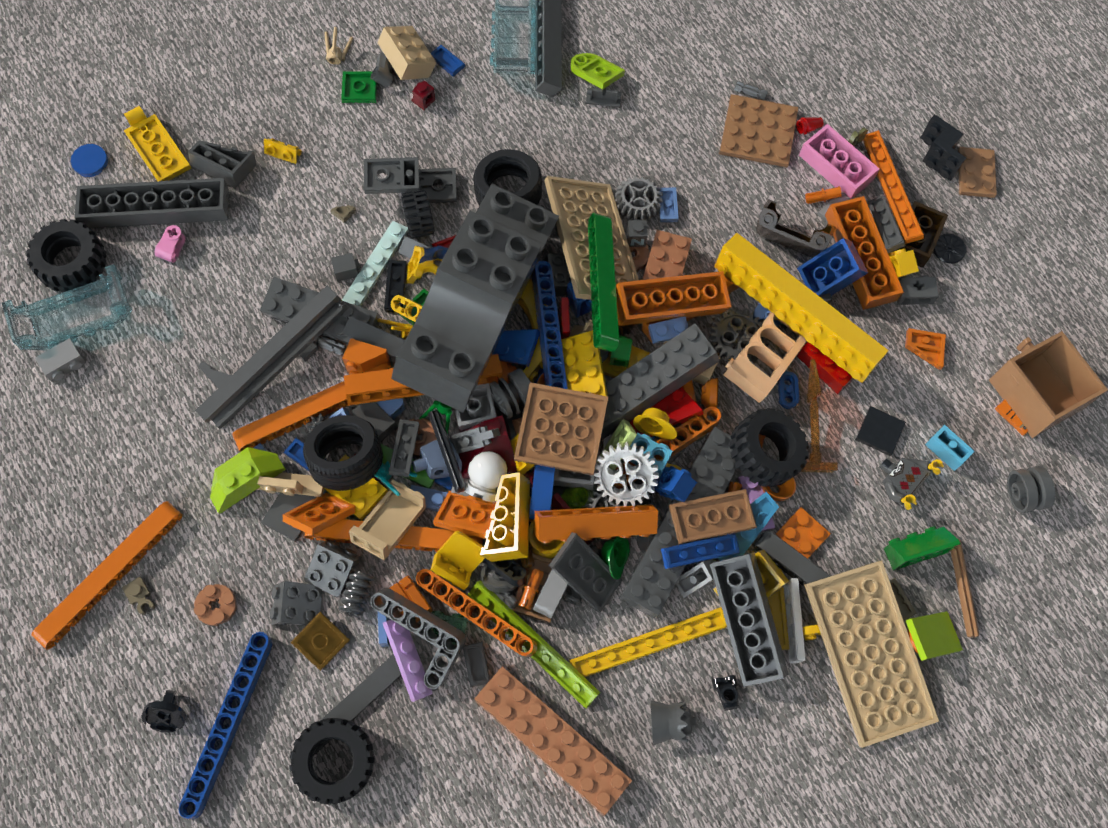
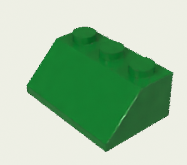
(920, 547)

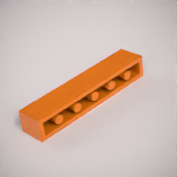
(596, 522)

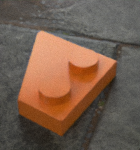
(927, 345)

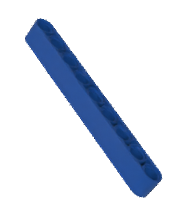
(546, 329)
(227, 735)

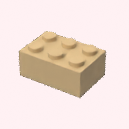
(406, 52)

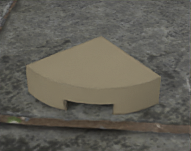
(343, 212)

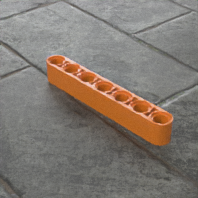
(687, 433)
(467, 608)

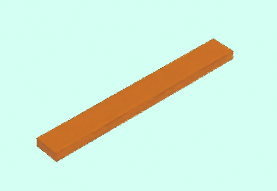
(893, 188)

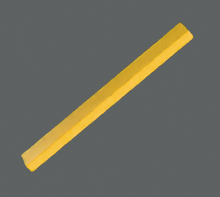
(649, 643)

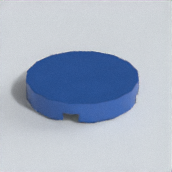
(89, 160)

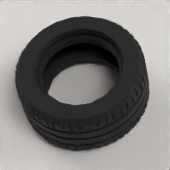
(510, 163)
(350, 472)

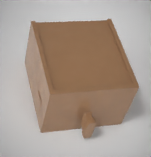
(1047, 383)

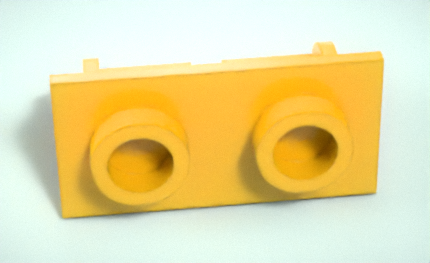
(280, 150)

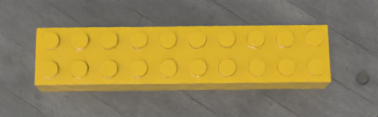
(800, 308)

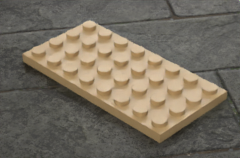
(574, 204)
(871, 653)

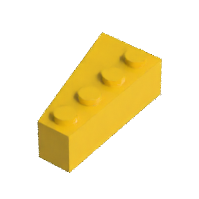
(510, 520)

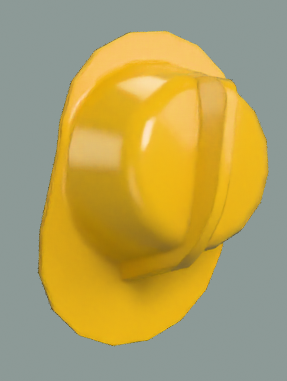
(655, 423)

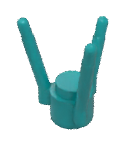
(383, 476)

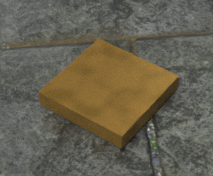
(320, 641)

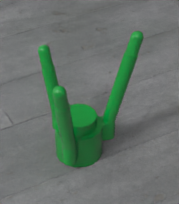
(443, 409)

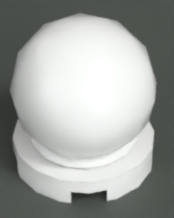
(485, 475)

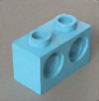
(655, 449)

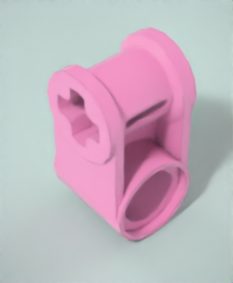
(170, 244)

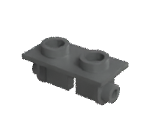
(604, 98)

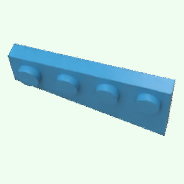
(763, 509)

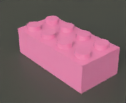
(838, 161)

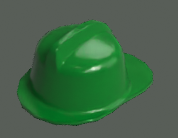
(615, 555)

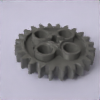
(723, 329)

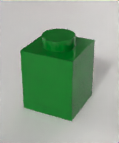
(622, 354)

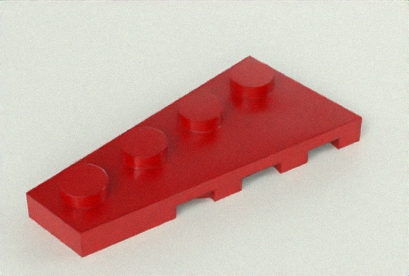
(678, 407)

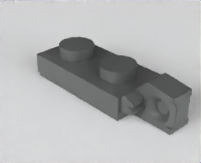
(473, 439)

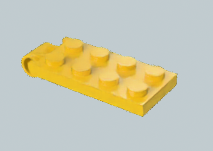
(155, 145)
(583, 364)

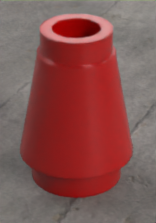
(809, 124)

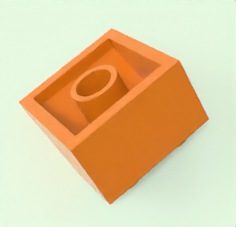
(363, 356)

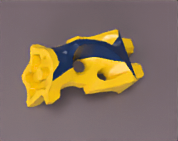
(423, 262)

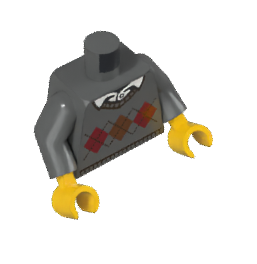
(906, 478)

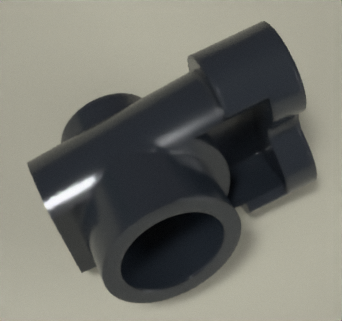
(727, 688)

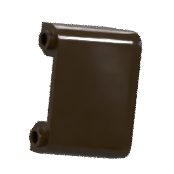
(772, 230)

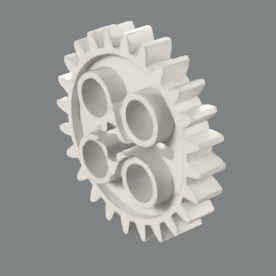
(644, 470)

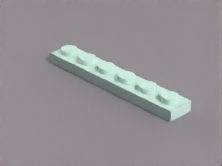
(376, 264)

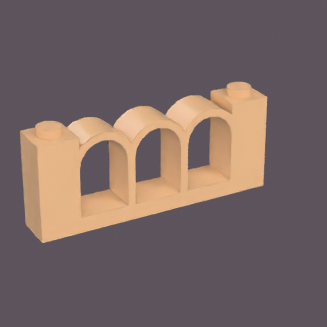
(751, 378)

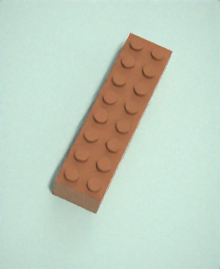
(553, 741)

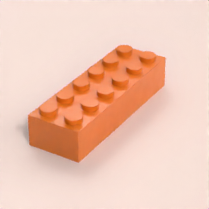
(857, 225)
(671, 298)

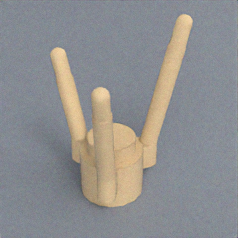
(334, 55)

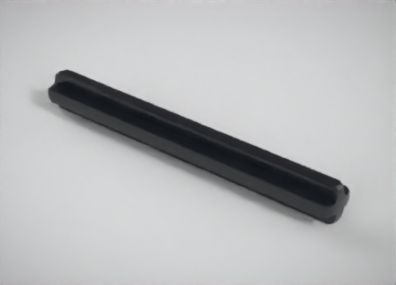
(447, 451)

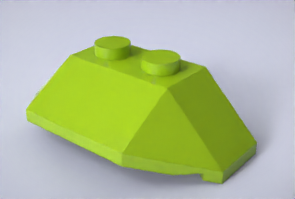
(240, 476)

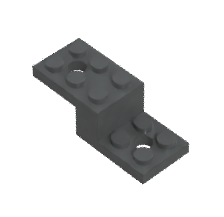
(406, 176)

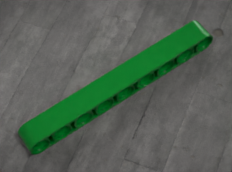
(603, 283)

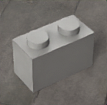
(60, 360)

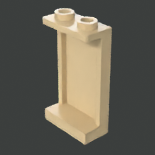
(389, 521)

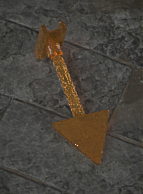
(813, 393)

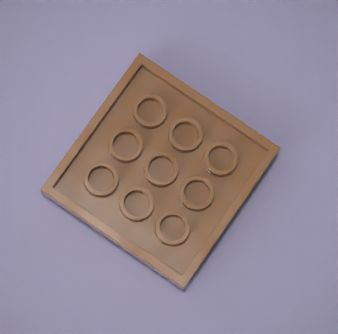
(759, 130)
(561, 428)

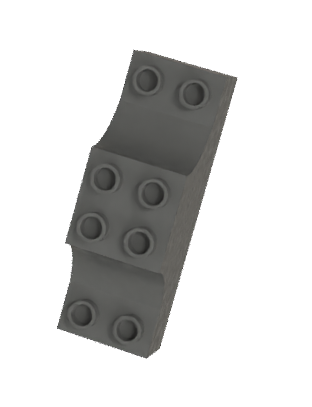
(473, 297)

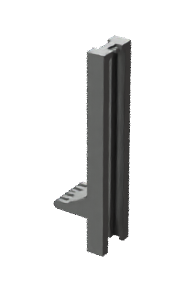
(270, 360)

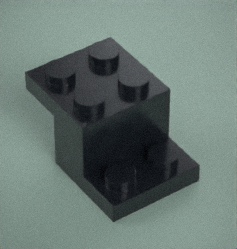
(942, 152)

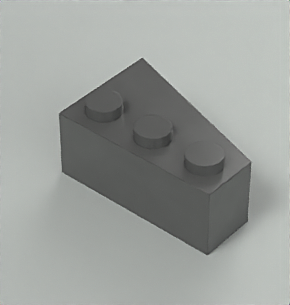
(222, 162)

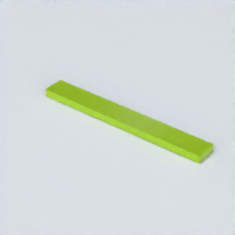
(545, 655)

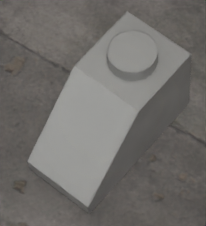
(696, 578)

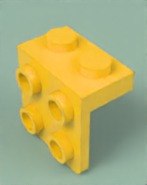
(457, 559)

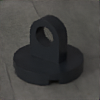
(164, 715)

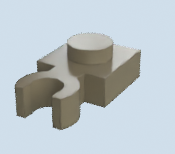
(136, 593)

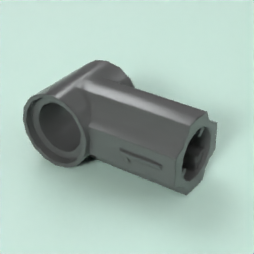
(382, 71)

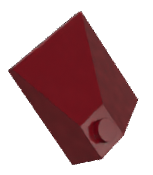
(500, 445)

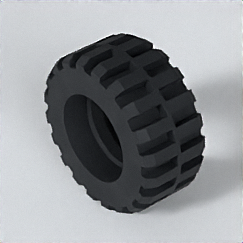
(55, 238)
(785, 435)
(302, 755)

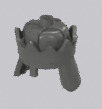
(671, 721)

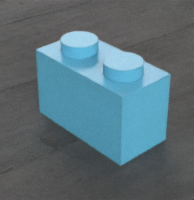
(949, 448)

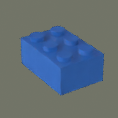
(833, 268)

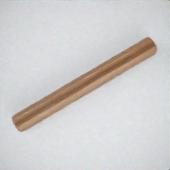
(964, 592)

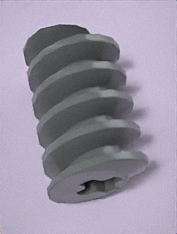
(356, 593)

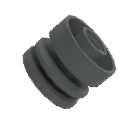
(510, 395)

